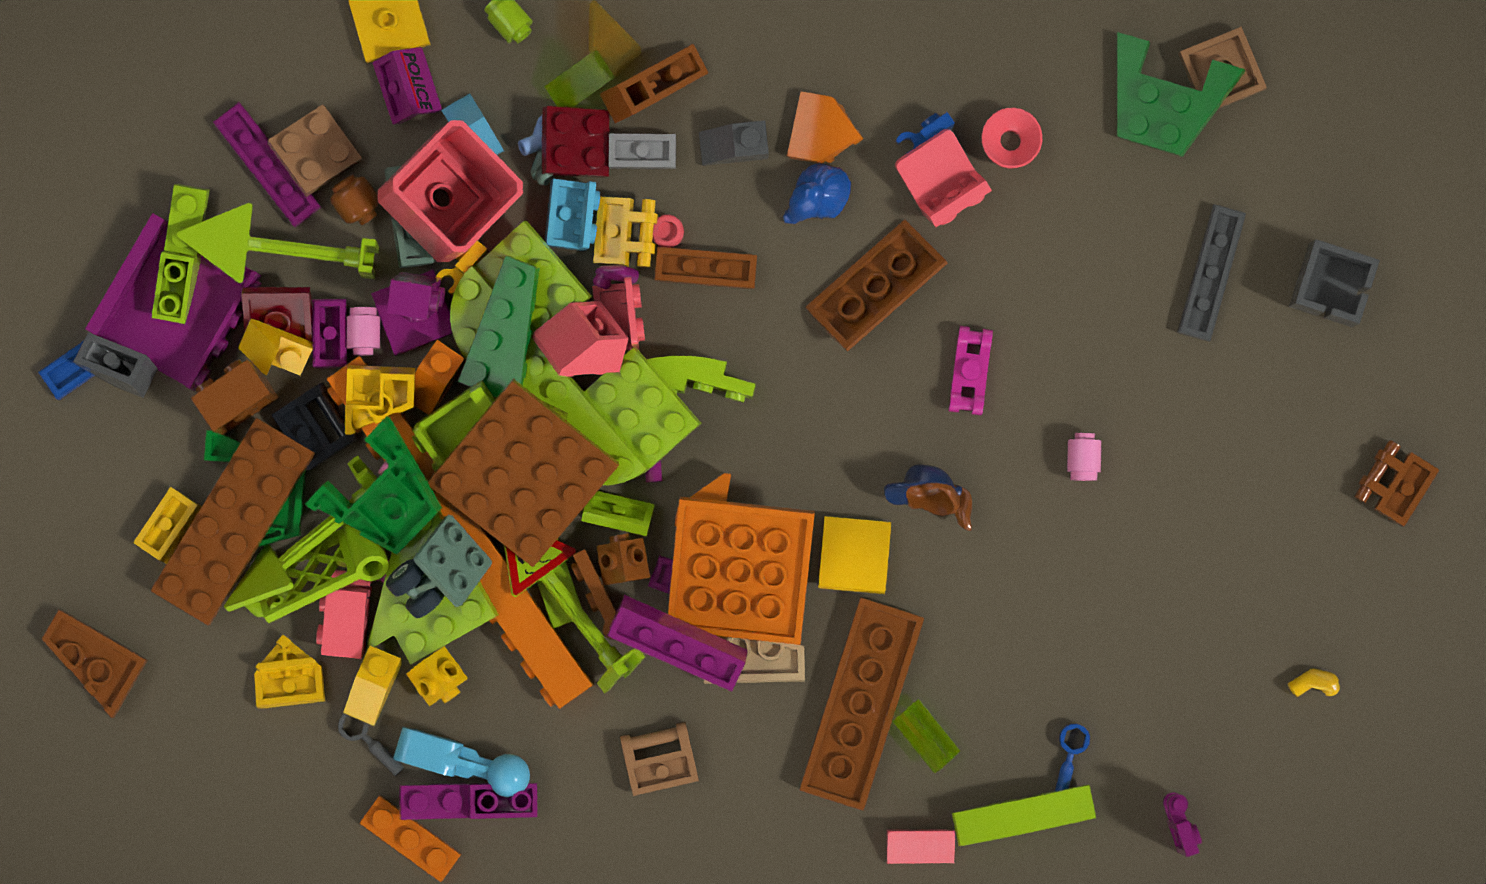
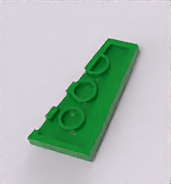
(504, 330)

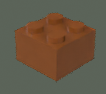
(233, 396)

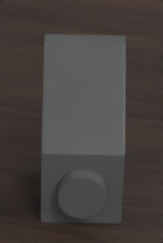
(734, 143)
(116, 364)

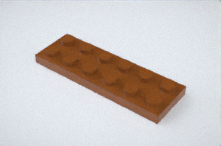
(232, 522)
(861, 704)

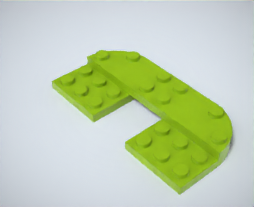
(622, 412)

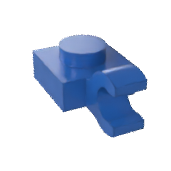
(931, 127)

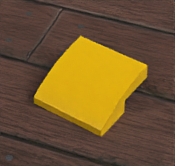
(167, 525)
(854, 555)

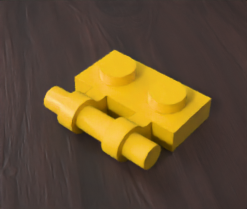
(615, 229)

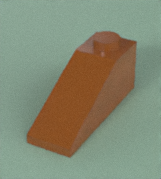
(654, 83)

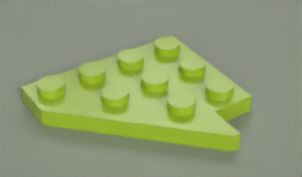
(439, 627)

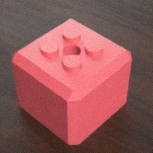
(470, 173)

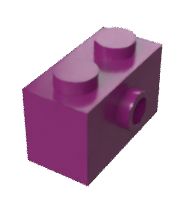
(415, 296)

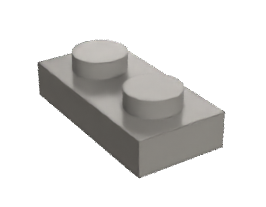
(642, 151)

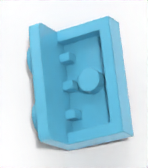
(571, 214)

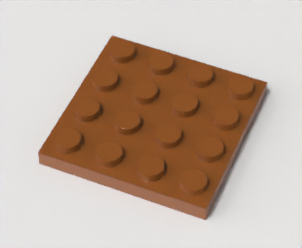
(523, 473)

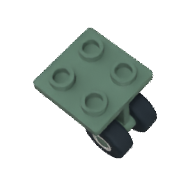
(451, 568)

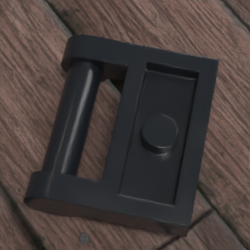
(300, 425)

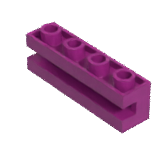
(678, 643)

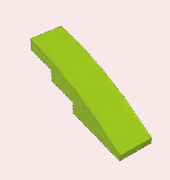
(1023, 815)

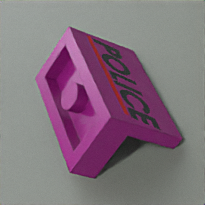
(406, 84)

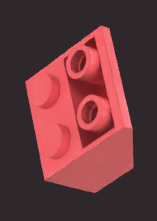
(582, 340)

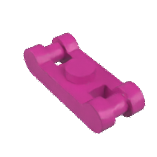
(970, 370)

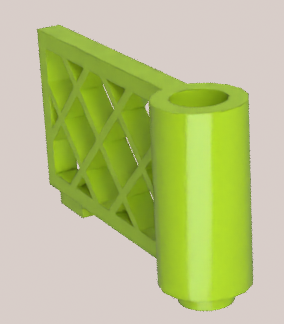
(361, 558)

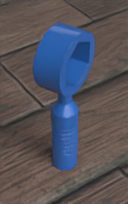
(1067, 767)

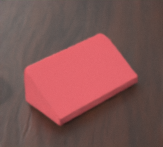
(920, 846)

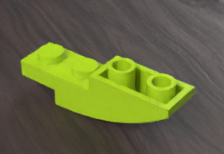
(179, 261)
(704, 373)

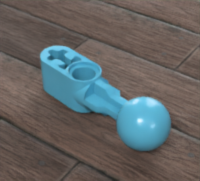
(448, 757)

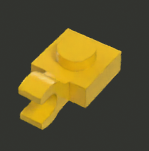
(466, 260)

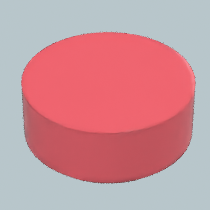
(668, 231)

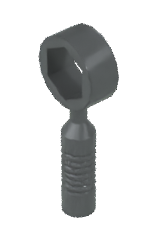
(375, 747)

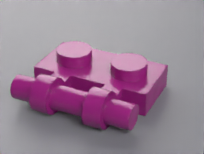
(1184, 834)

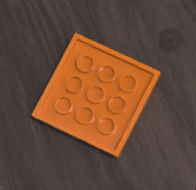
(741, 569)

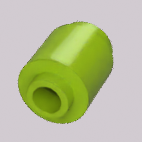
(509, 19)

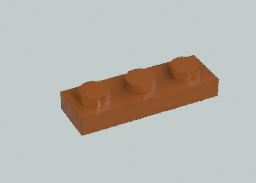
(705, 268)

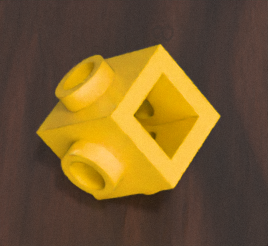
(437, 677)

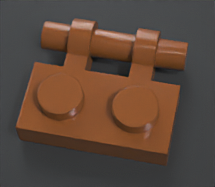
(1404, 490)

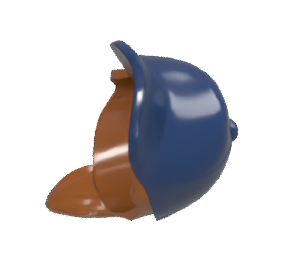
(933, 491)

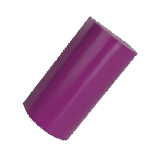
(329, 333)

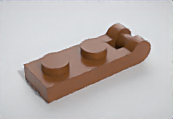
(598, 596)

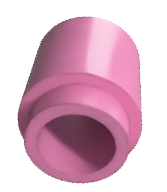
(363, 330)
(1084, 457)

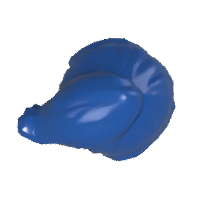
(818, 194)

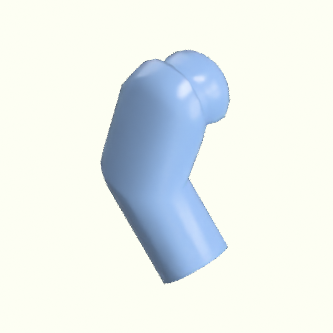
(534, 142)

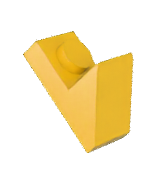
(271, 346)

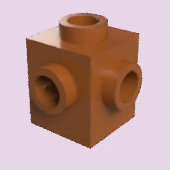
(623, 560)

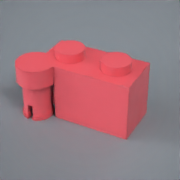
(345, 619)

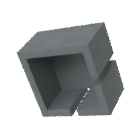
(1331, 282)

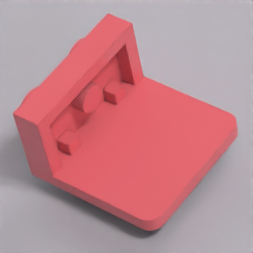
(941, 178)
(621, 303)

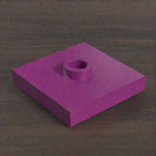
(409, 334)

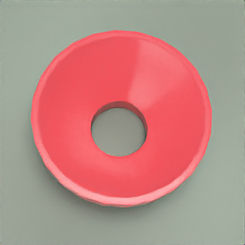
(1015, 121)

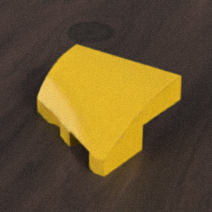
(376, 393)

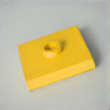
(388, 26)

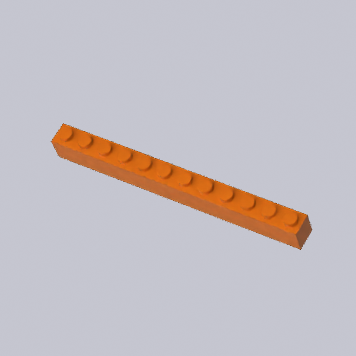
(519, 616)

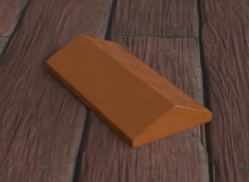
(876, 285)

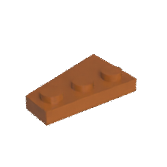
(95, 659)

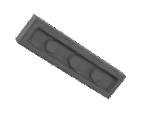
(1211, 273)

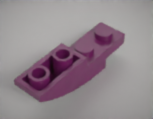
(464, 801)

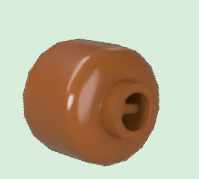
(354, 200)

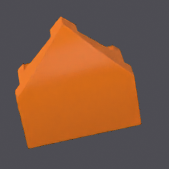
(820, 129)

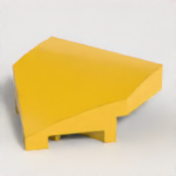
(288, 677)

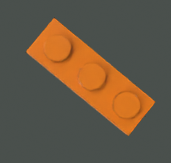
(410, 839)

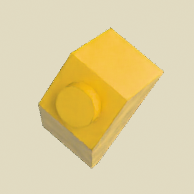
(372, 685)

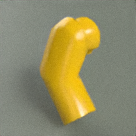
(1316, 679)

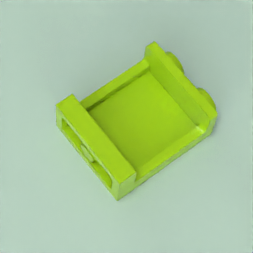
(449, 424)

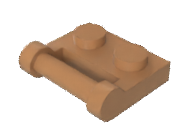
(660, 770)

